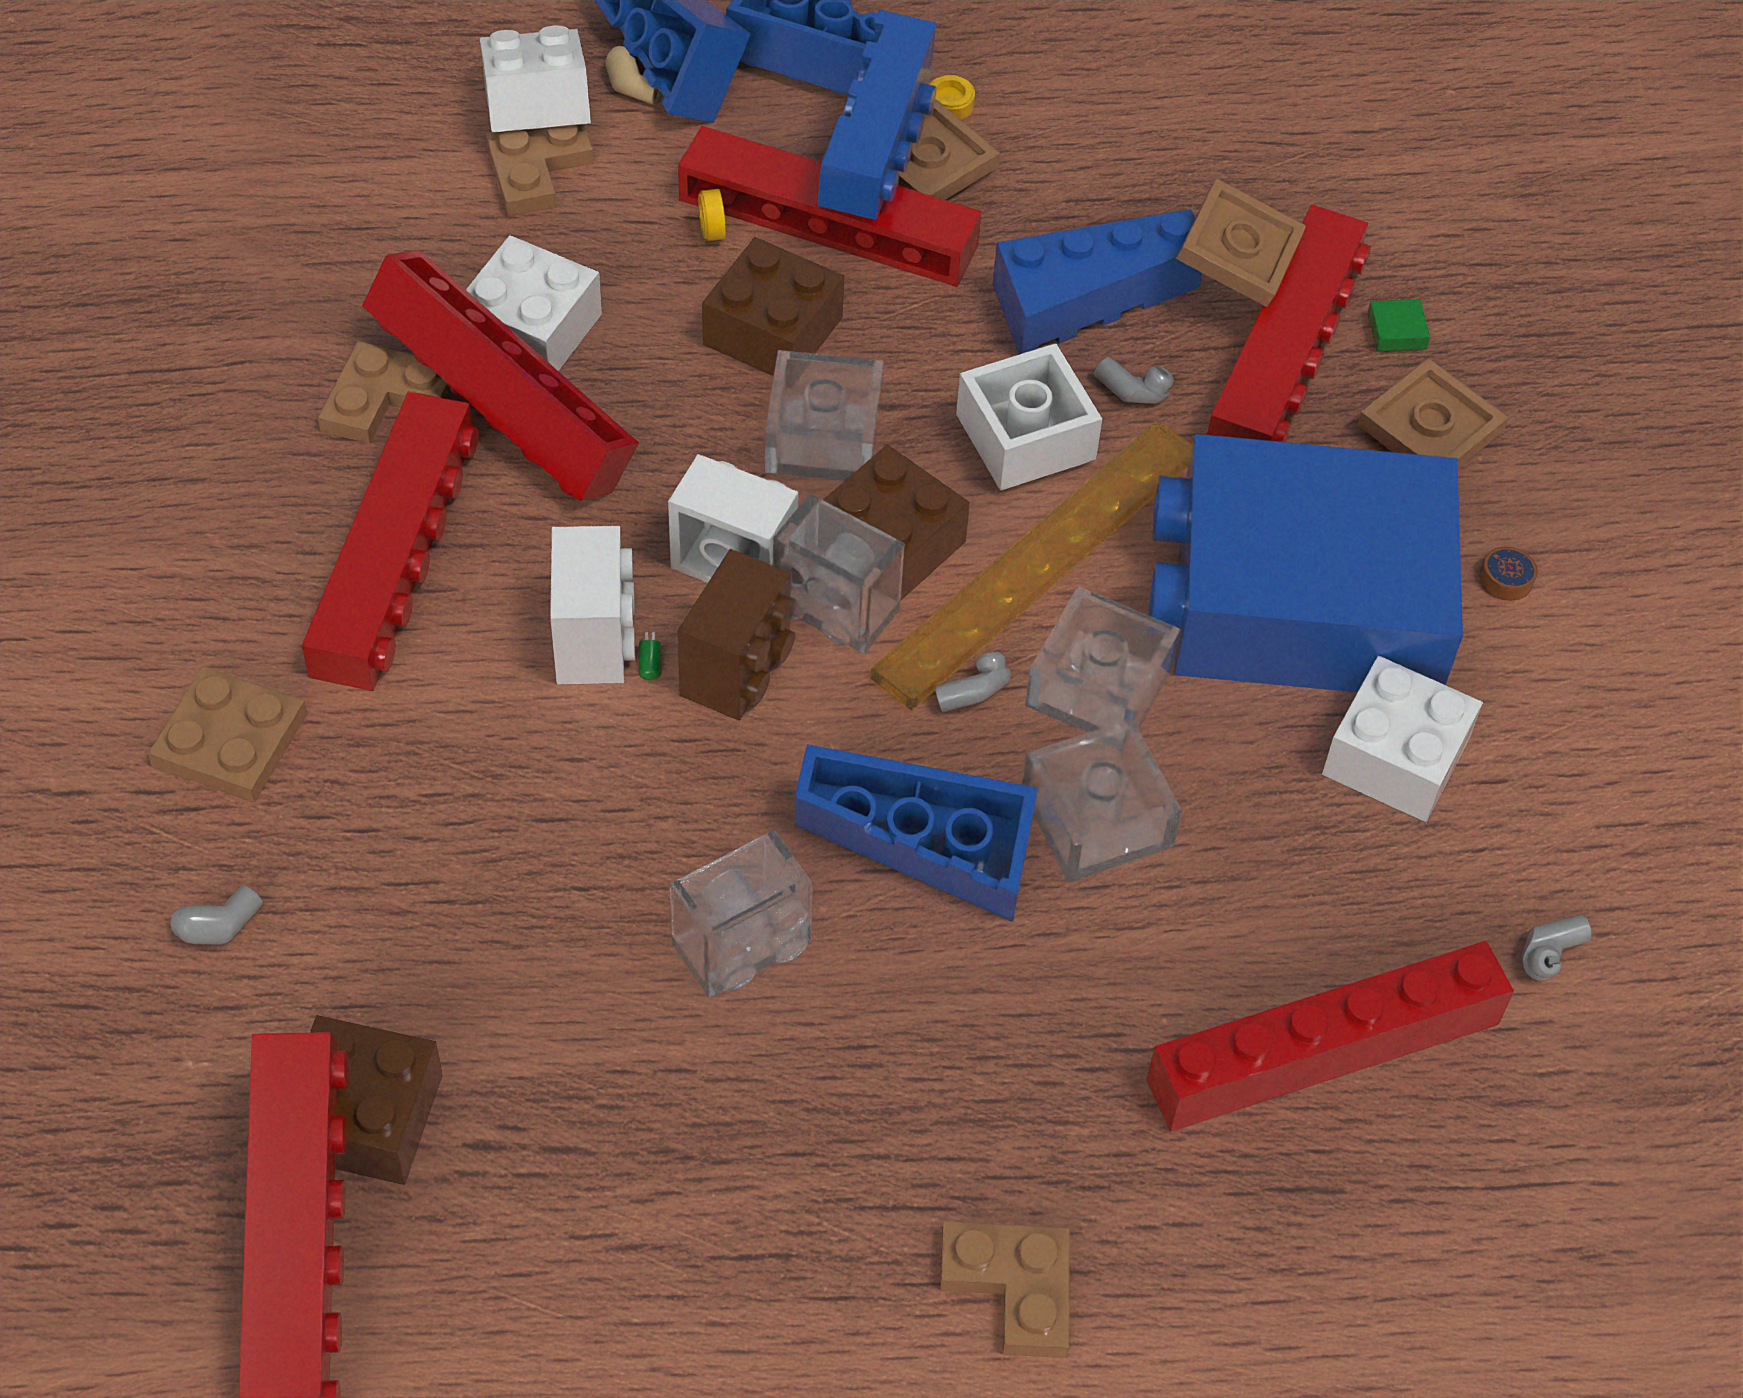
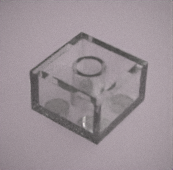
(822, 415)
(840, 572)
(1101, 664)
(1101, 800)
(741, 914)

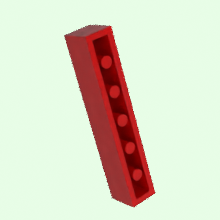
(782, 192)
(1289, 331)
(499, 375)
(390, 542)
(1328, 1035)
(291, 1216)

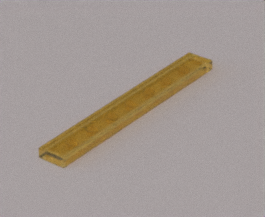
(1030, 567)

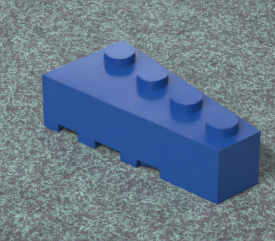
(805, 38)
(685, 48)
(880, 117)
(1090, 275)
(922, 821)

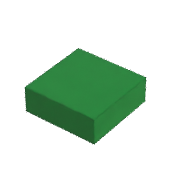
(1398, 325)

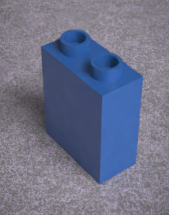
(1309, 563)

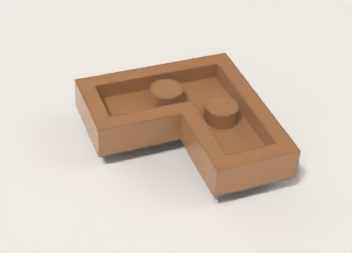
(528, 155)
(371, 383)
(1025, 1266)

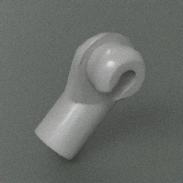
(1134, 388)
(976, 688)
(216, 923)
(1546, 942)

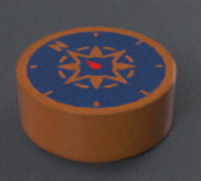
(1508, 573)

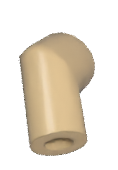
(626, 77)

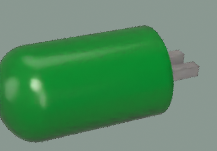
(649, 658)

